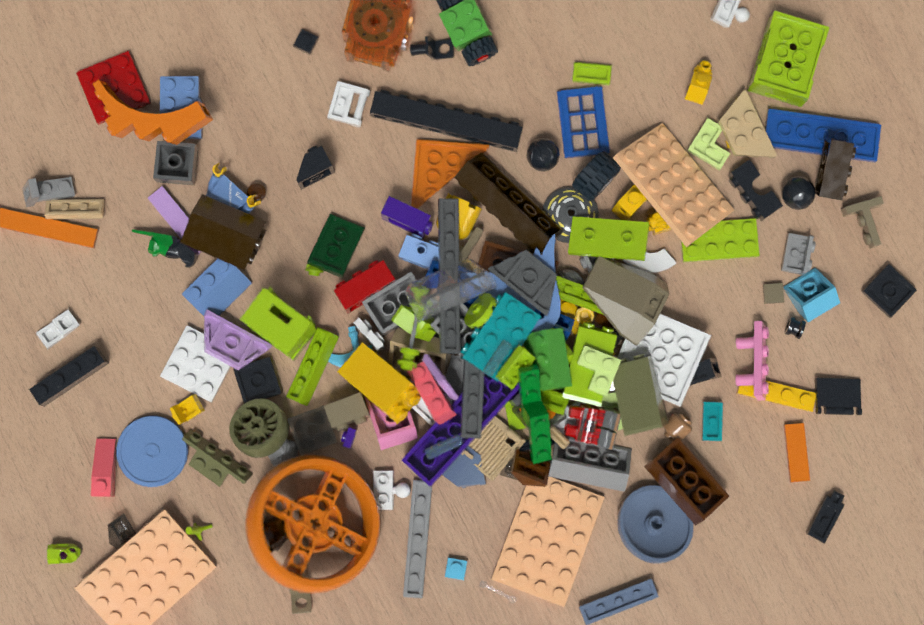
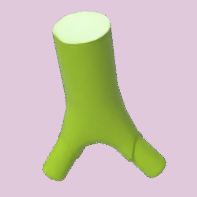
(197, 530)

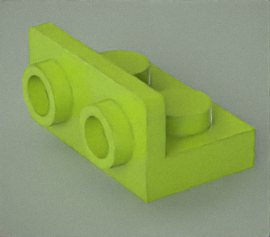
(509, 372)

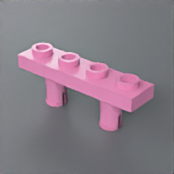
(761, 369)

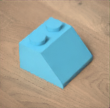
(812, 294)

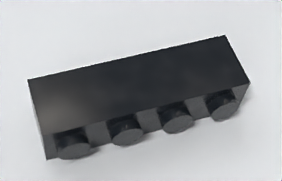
(68, 376)

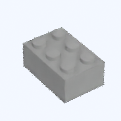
(386, 302)

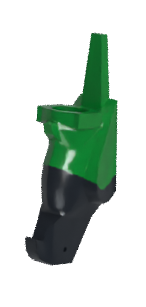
(169, 247)

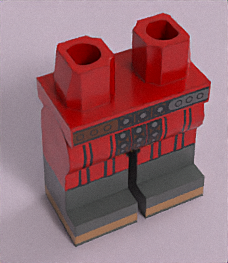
(593, 425)

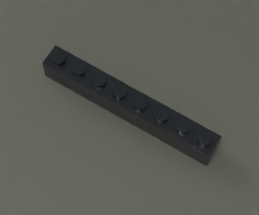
(446, 121)

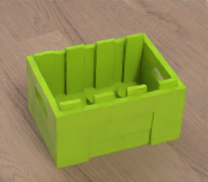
(771, 76)
(264, 320)

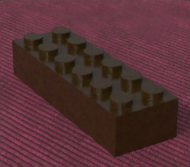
(508, 203)

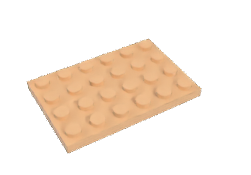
(674, 184)
(548, 540)
(146, 574)

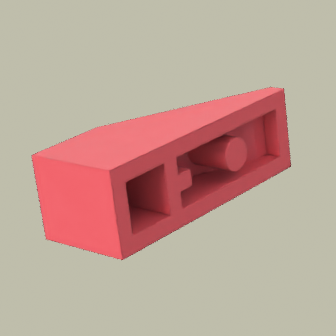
(104, 468)

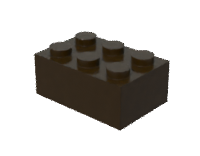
(834, 168)

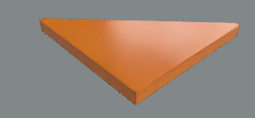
(438, 164)

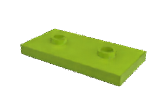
(608, 238)

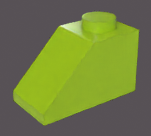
(405, 318)

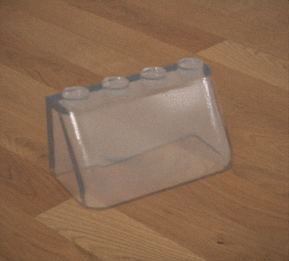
(448, 288)

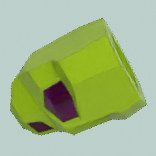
(62, 553)

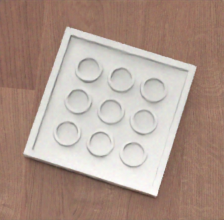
(674, 353)

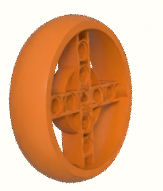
(361, 547)

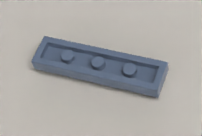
(618, 601)

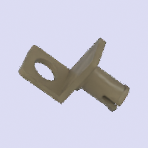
(295, 595)

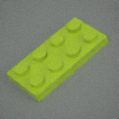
(724, 241)

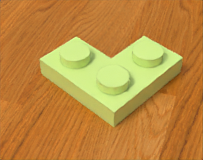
(704, 146)
(604, 367)

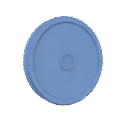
(151, 451)

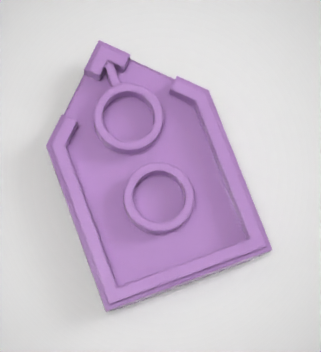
(440, 378)

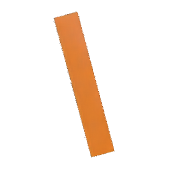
(48, 228)

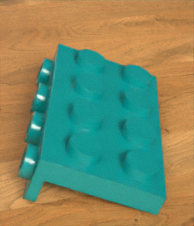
(508, 322)

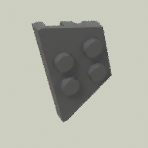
(528, 278)

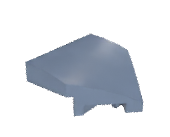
(464, 472)

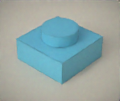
(456, 568)

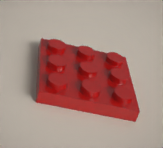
(122, 78)

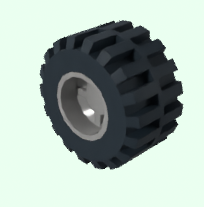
(596, 176)

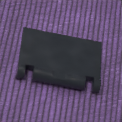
(838, 396)

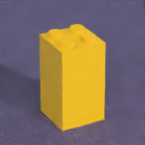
(380, 383)

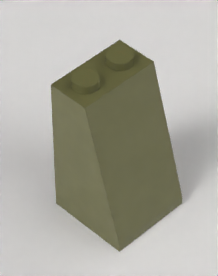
(639, 396)

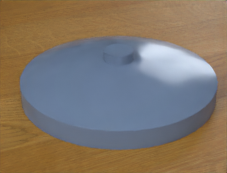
(653, 525)

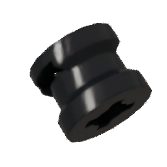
(795, 327)

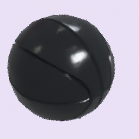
(543, 154)
(798, 193)

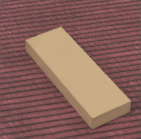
(74, 209)

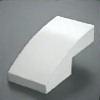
(57, 329)

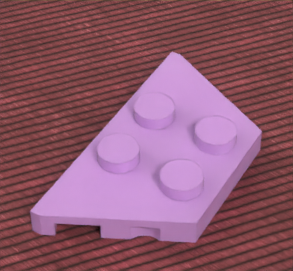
(231, 343)

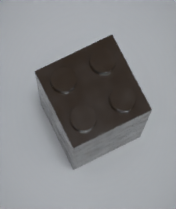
(224, 232)

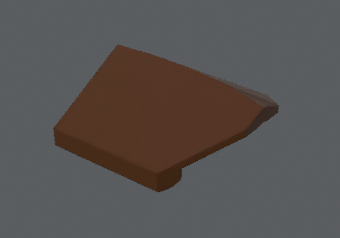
(527, 472)

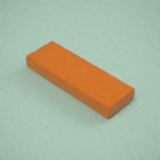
(796, 452)

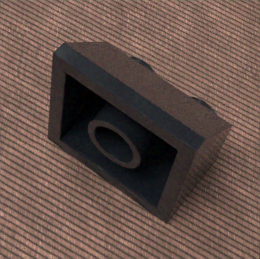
(314, 167)

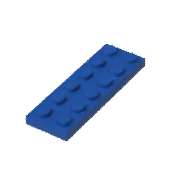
(807, 133)

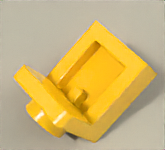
(187, 409)

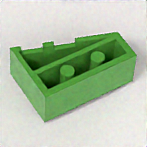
(551, 358)

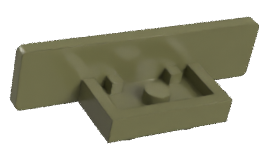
(213, 462)

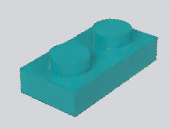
(712, 421)

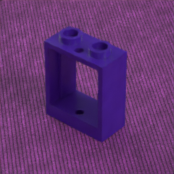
(406, 217)

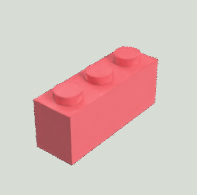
(432, 394)

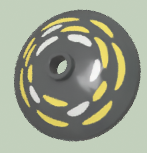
(568, 199)

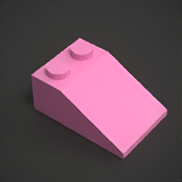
(389, 432)

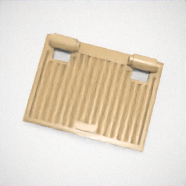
(493, 449)

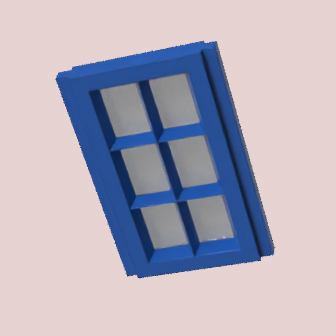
(583, 122)

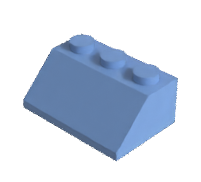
(217, 288)

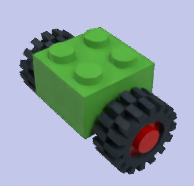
(468, 30)

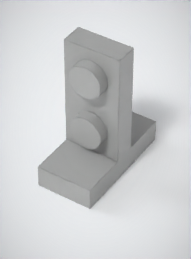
(47, 190)

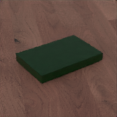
(336, 245)

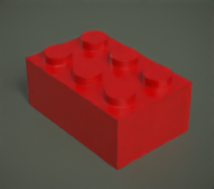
(363, 285)

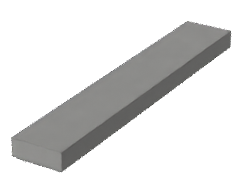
(417, 540)

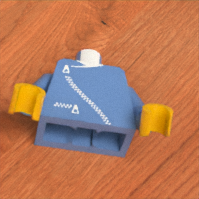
(227, 192)

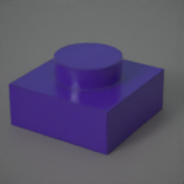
(348, 437)

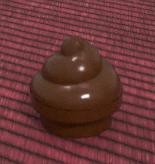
(257, 189)

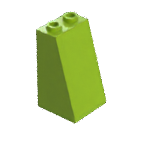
(598, 339)

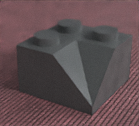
(175, 163)

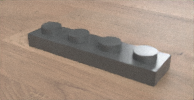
(471, 402)

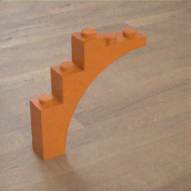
(174, 125)

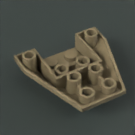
(626, 297)

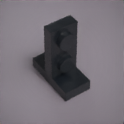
(706, 371)

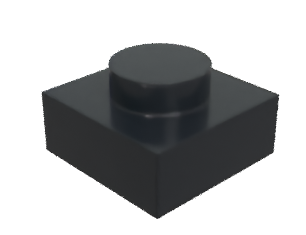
(305, 41)

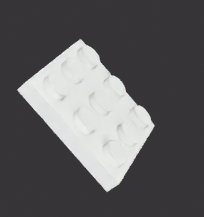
(193, 367)

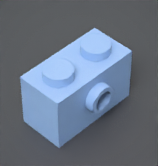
(419, 252)

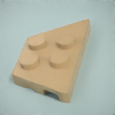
(744, 130)

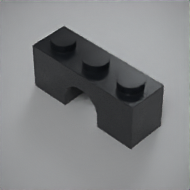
(761, 205)

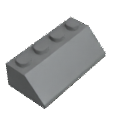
(591, 464)

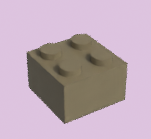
(347, 411)

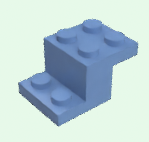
(178, 93)

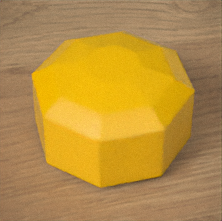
(584, 315)

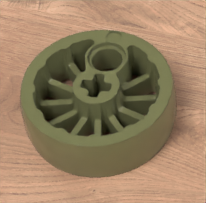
(259, 428)

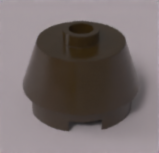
(274, 532)

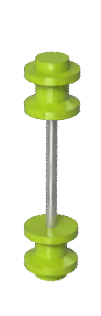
(409, 354)

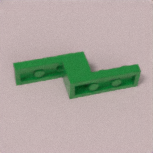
(534, 414)

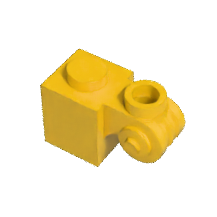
(699, 83)
(657, 224)

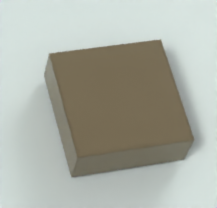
(773, 293)

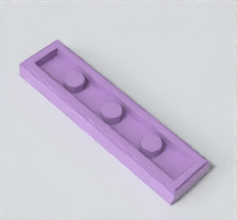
(170, 212)

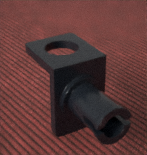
(432, 48)

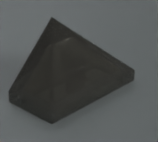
(120, 531)

